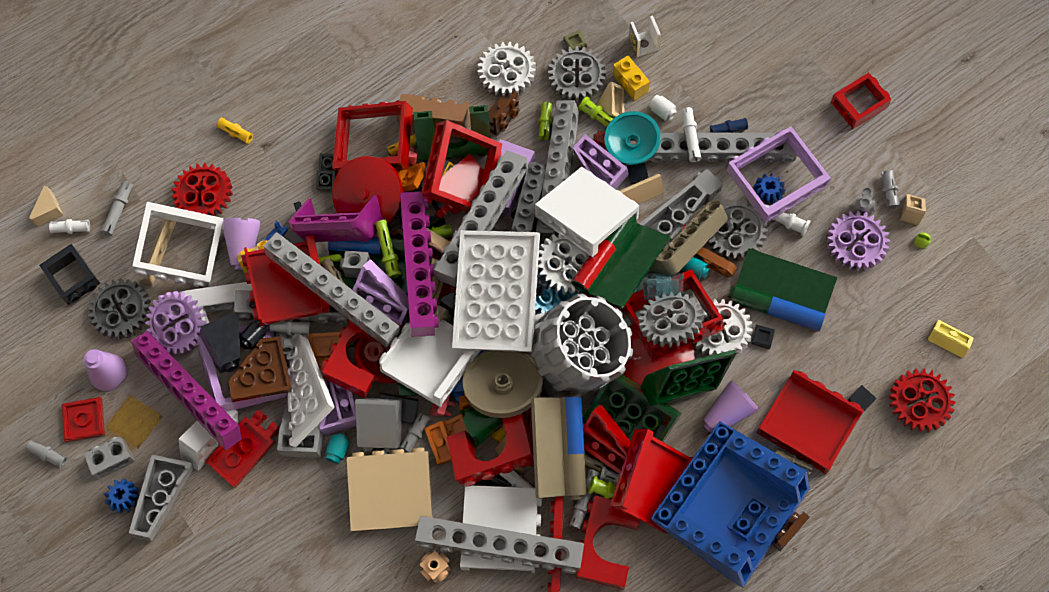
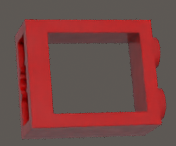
(846, 109)

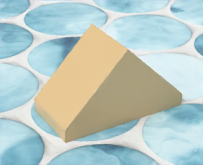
(46, 208)
(913, 209)

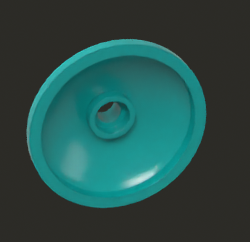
(632, 127)

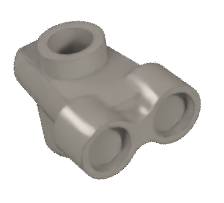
(865, 203)

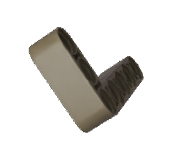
(690, 239)

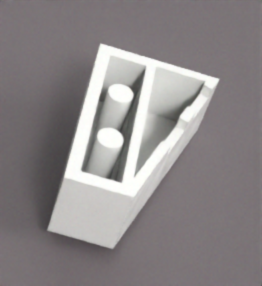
(198, 445)

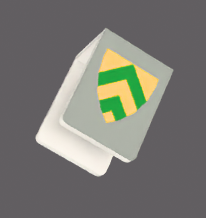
(652, 36)

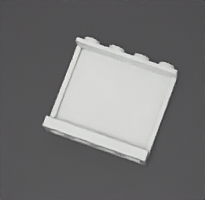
(585, 210)
(427, 362)
(500, 509)

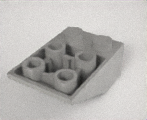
(309, 447)

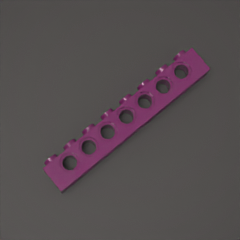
(420, 325)
(187, 390)

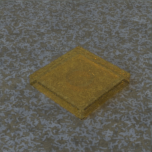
(134, 421)

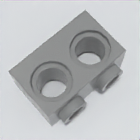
(110, 462)

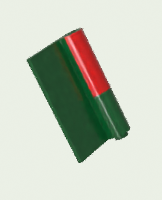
(620, 263)

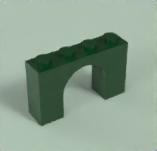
(425, 134)

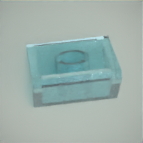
(656, 284)

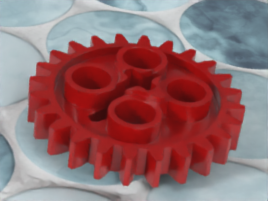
(219, 191)
(930, 416)

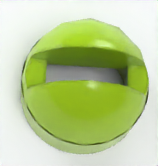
(921, 242)

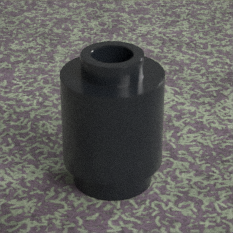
(252, 335)

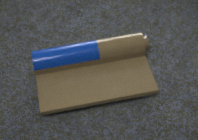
(558, 447)

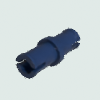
(730, 126)

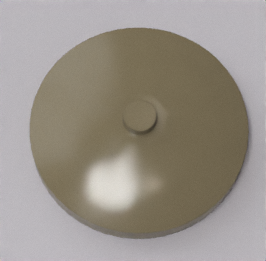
(502, 383)

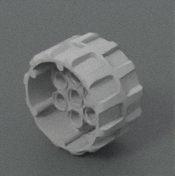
(602, 335)

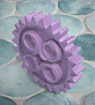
(870, 252)
(167, 306)

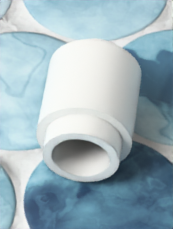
(663, 107)

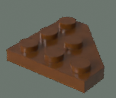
(261, 372)

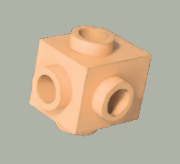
(438, 573)

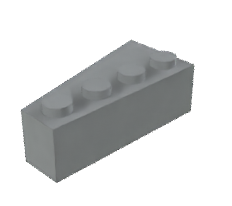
(158, 494)

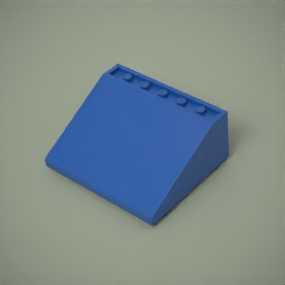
(732, 502)

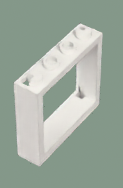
(182, 216)

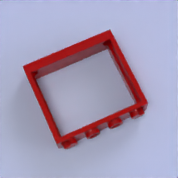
(366, 110)
(437, 161)
(709, 328)

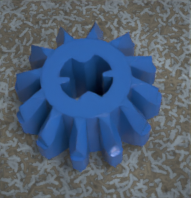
(769, 188)
(115, 495)

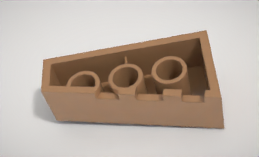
(440, 110)

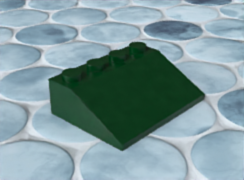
(686, 378)
(631, 409)

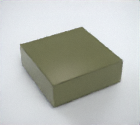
(575, 39)

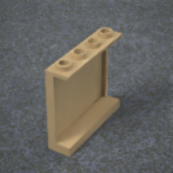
(388, 489)

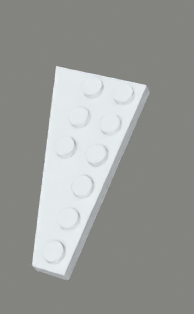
(309, 396)

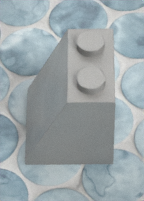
(378, 423)

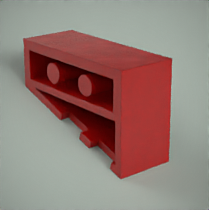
(605, 439)

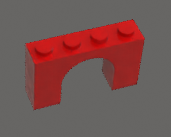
(340, 370)
(515, 454)
(593, 567)

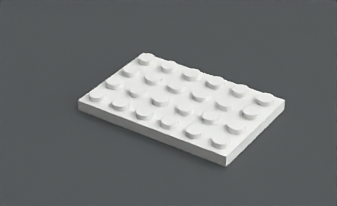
(496, 291)

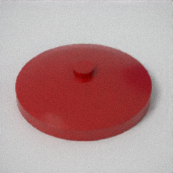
(361, 180)
(642, 363)

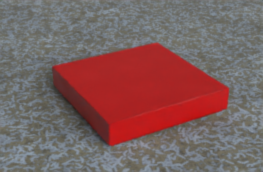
(83, 419)

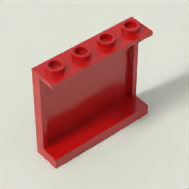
(277, 292)
(810, 421)
(647, 476)

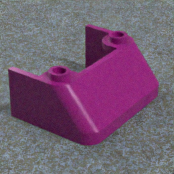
(336, 226)

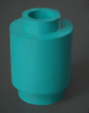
(698, 267)
(337, 448)

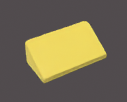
(950, 339)

